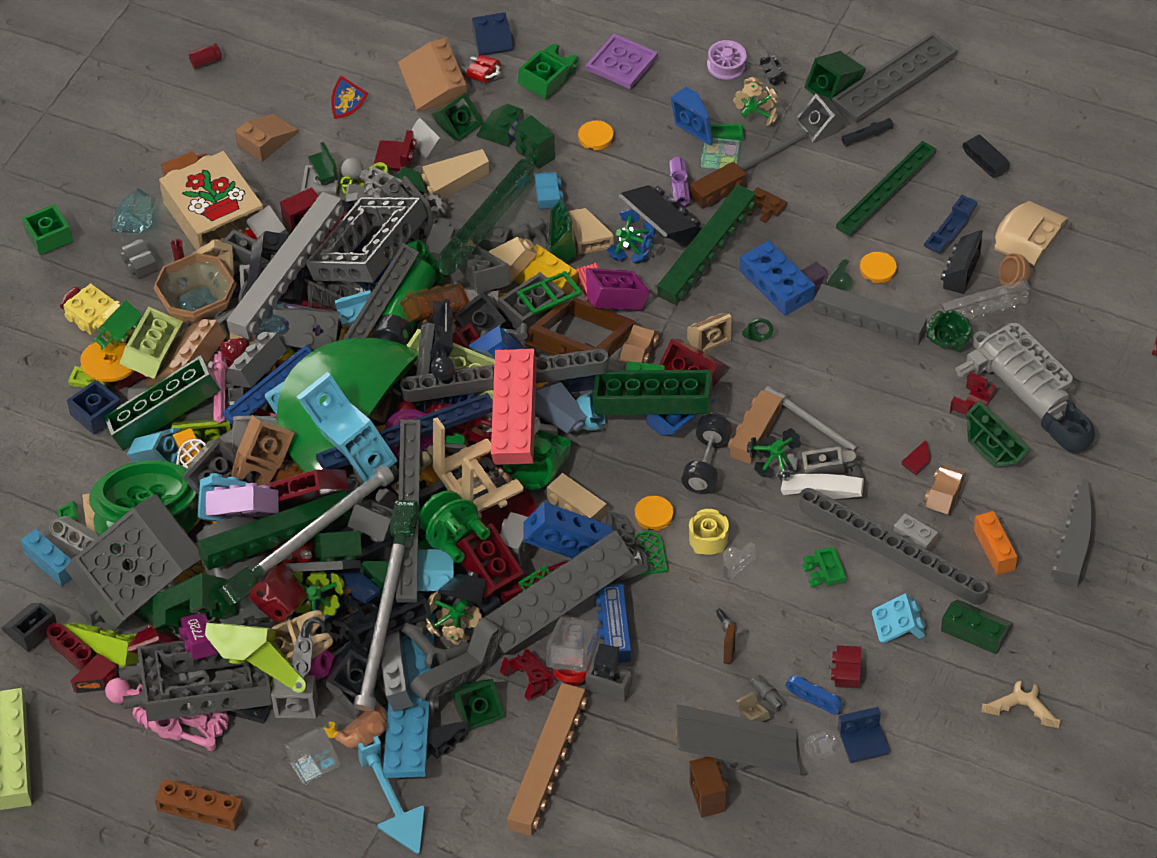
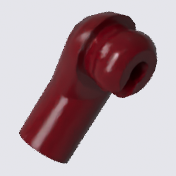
(70, 294)

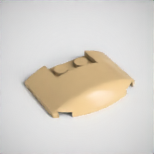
(1028, 231)

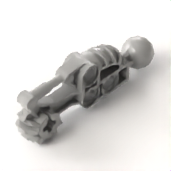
(374, 178)

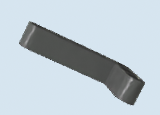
(462, 668)

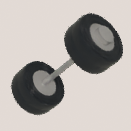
(698, 475)

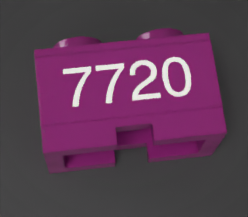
(195, 641)

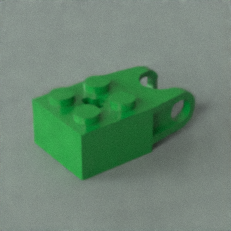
(546, 71)

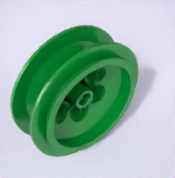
(137, 481)

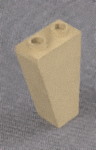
(454, 173)

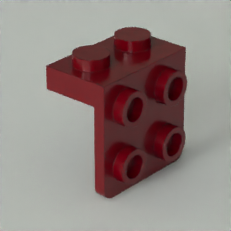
(396, 153)

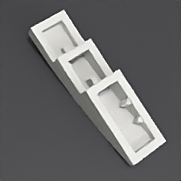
(828, 484)

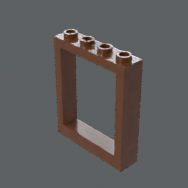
(556, 344)

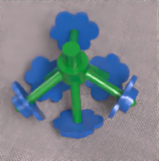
(629, 237)

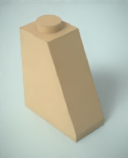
(589, 232)
(516, 254)

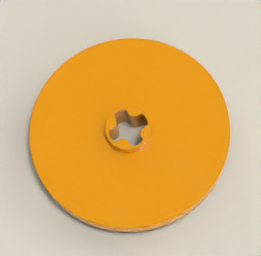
(104, 364)

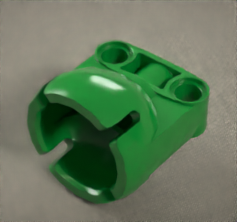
(549, 455)

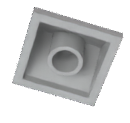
(430, 138)
(266, 221)

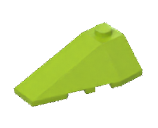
(106, 642)

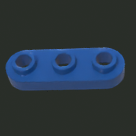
(814, 694)

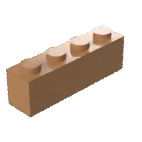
(756, 424)

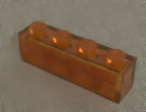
(420, 305)

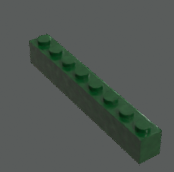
(706, 245)
(266, 532)

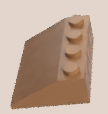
(432, 75)
(196, 340)

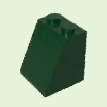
(833, 74)

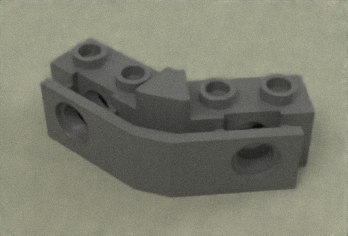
(406, 189)

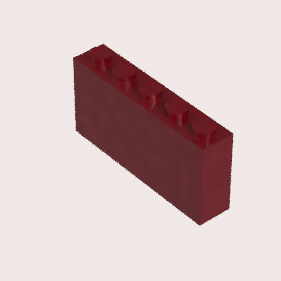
(309, 486)

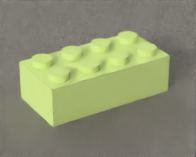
(151, 342)

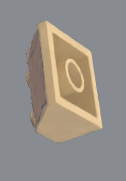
(710, 332)

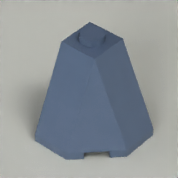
(559, 408)

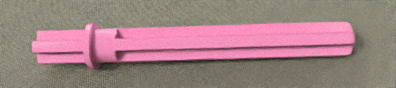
(219, 368)

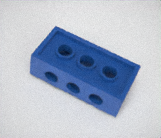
(777, 278)
(562, 530)

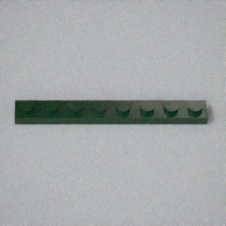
(886, 188)

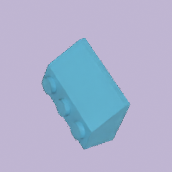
(434, 569)

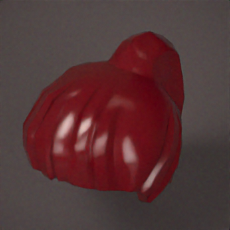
(233, 349)

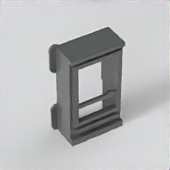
(379, 691)

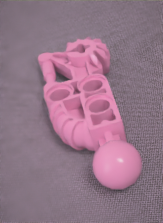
(209, 724)

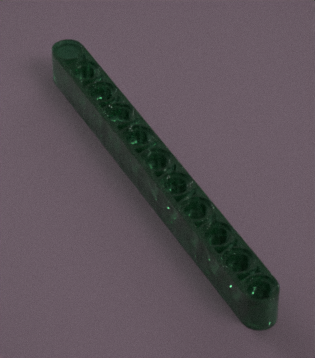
(486, 217)

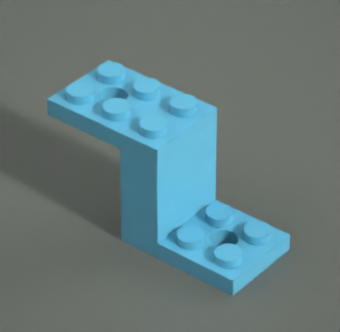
(346, 427)

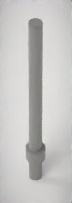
(812, 420)

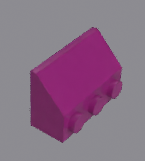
(615, 289)

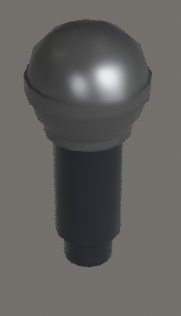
(724, 619)

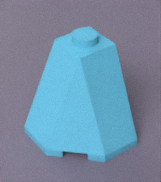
(155, 446)

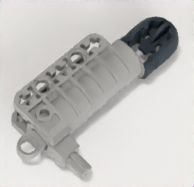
(1032, 382)

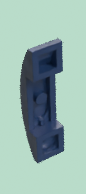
(952, 225)
(359, 584)

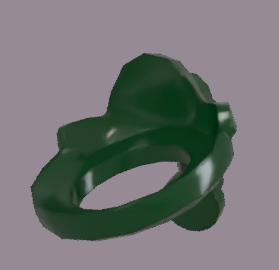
(750, 332)

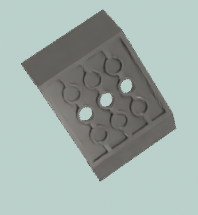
(153, 543)

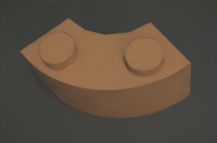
(639, 344)
(945, 489)

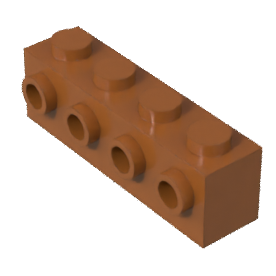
(199, 804)

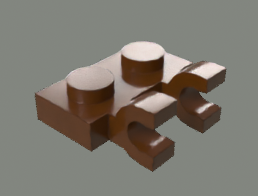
(768, 204)

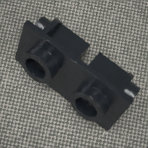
(776, 74)

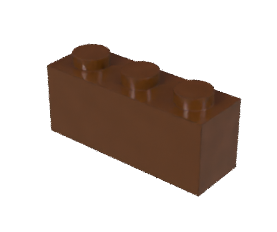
(717, 185)

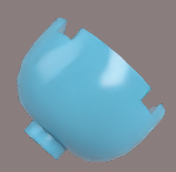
(593, 420)

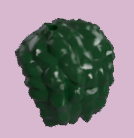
(949, 330)

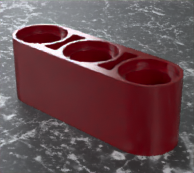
(69, 645)

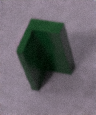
(324, 165)

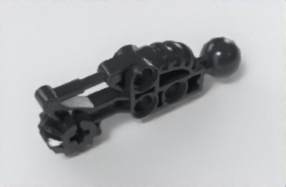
(336, 626)

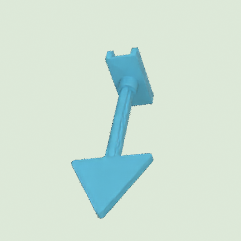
(405, 826)

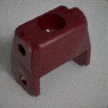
(281, 594)

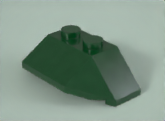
(994, 437)

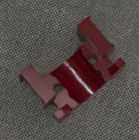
(978, 391)
(538, 674)

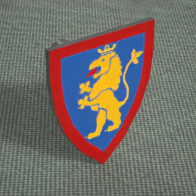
(346, 97)

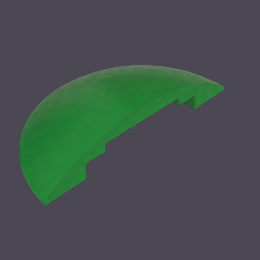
(363, 371)

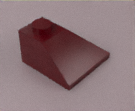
(149, 637)

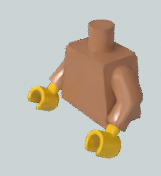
(362, 729)

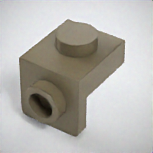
(751, 709)

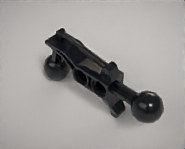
(440, 364)

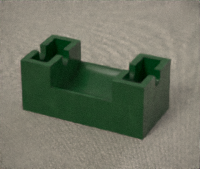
(190, 598)

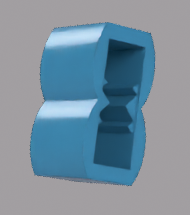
(547, 189)

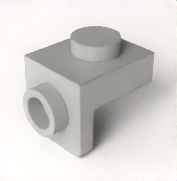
(354, 193)

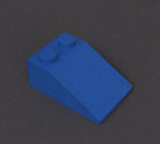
(691, 114)

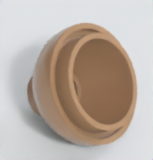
(1014, 269)

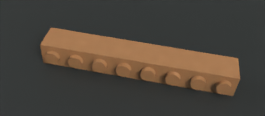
(546, 760)

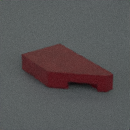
(917, 459)

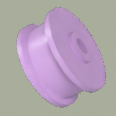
(726, 60)

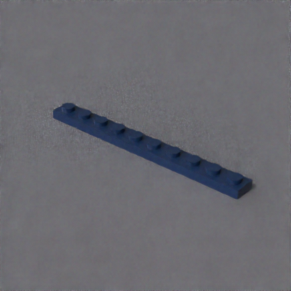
(449, 417)

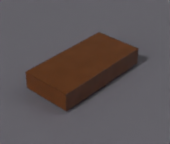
(729, 644)

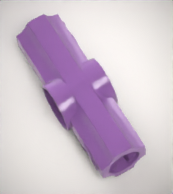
(679, 181)

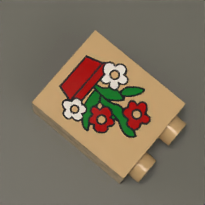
(209, 199)

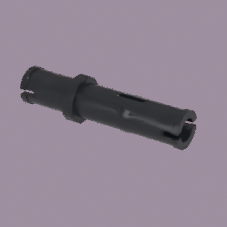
(872, 130)

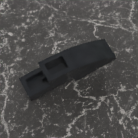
(445, 737)

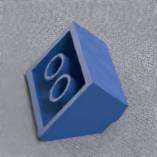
(494, 340)
(669, 423)

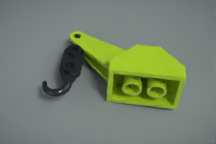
(257, 647)

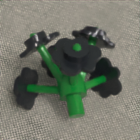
(775, 449)

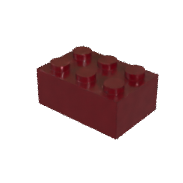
(490, 560)

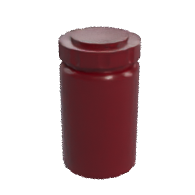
(205, 55)

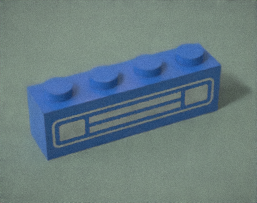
(614, 619)

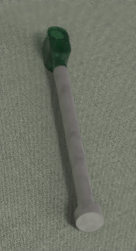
(401, 527)
(242, 582)

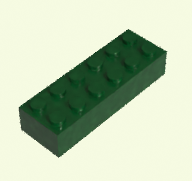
(653, 392)
(162, 402)

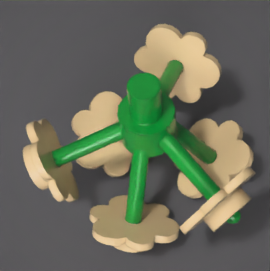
(745, 99)
(451, 619)

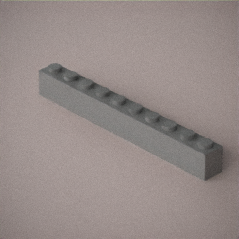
(285, 265)

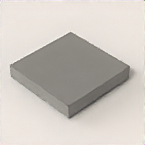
(311, 180)

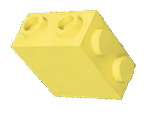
(86, 307)

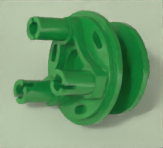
(449, 520)

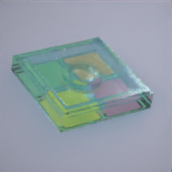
(719, 153)

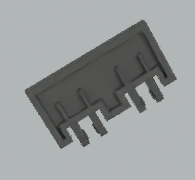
(205, 409)

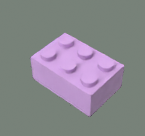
(242, 501)

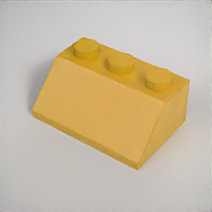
(549, 266)

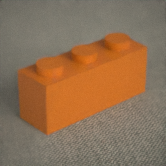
(995, 543)

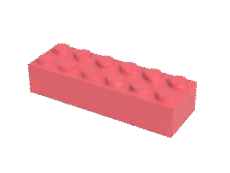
(514, 406)

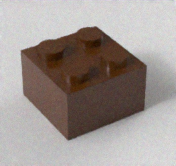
(708, 786)

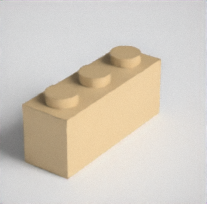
(575, 498)

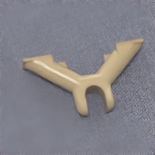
(1028, 699)

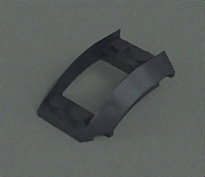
(272, 242)

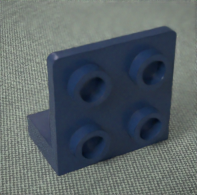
(862, 735)

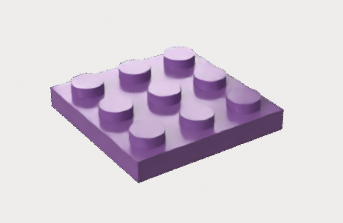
(621, 61)

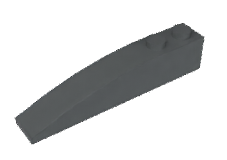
(396, 672)

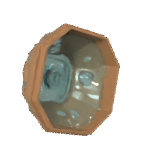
(195, 288)

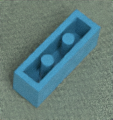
(46, 556)

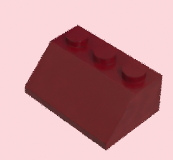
(683, 356)

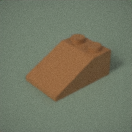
(264, 135)

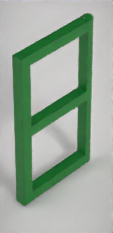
(578, 292)

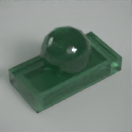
(839, 277)

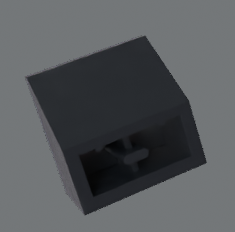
(30, 625)

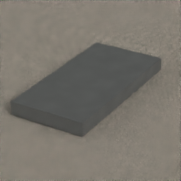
(329, 565)

